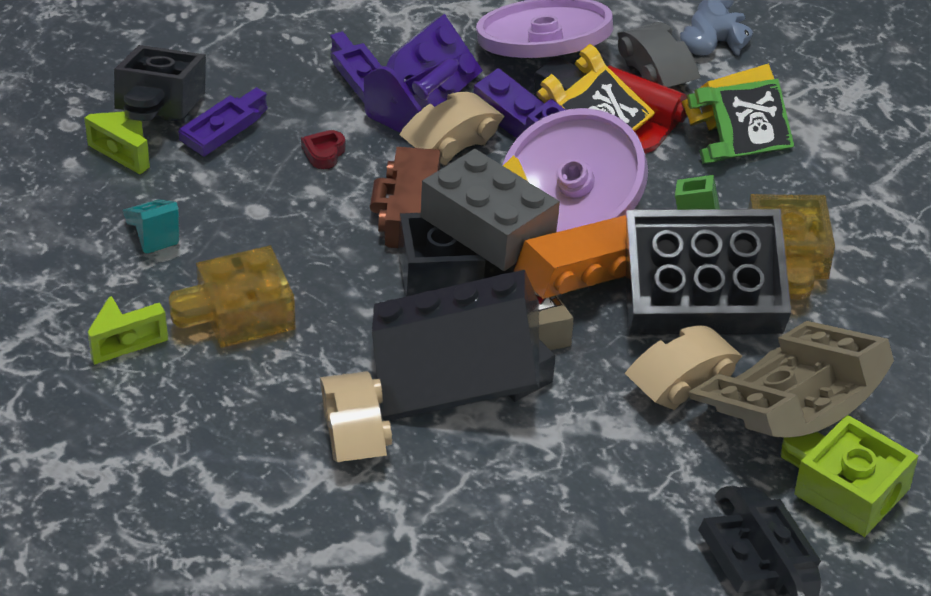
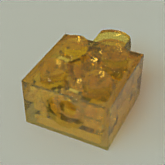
(806, 238)
(239, 296)

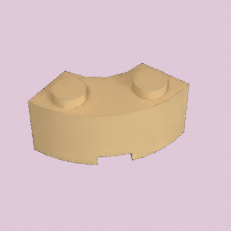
(453, 125)
(679, 366)
(355, 416)

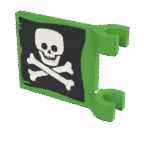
(747, 117)

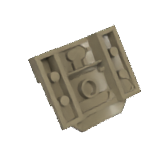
(804, 383)

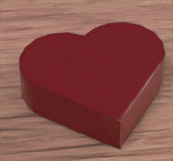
(324, 148)

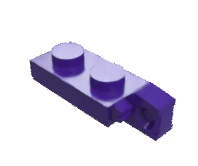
(352, 61)
(223, 121)

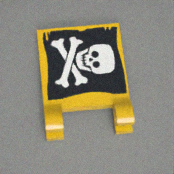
(597, 90)

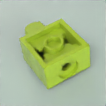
(851, 472)

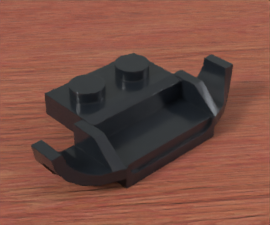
(761, 545)

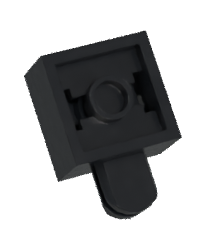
(159, 83)

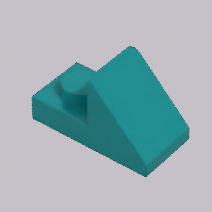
(155, 223)

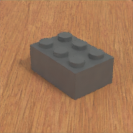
(487, 207)

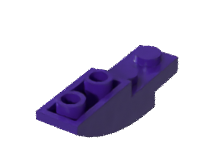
(514, 102)

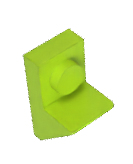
(118, 139)
(120, 334)

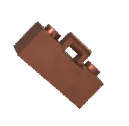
(405, 185)

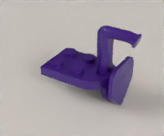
(432, 65)

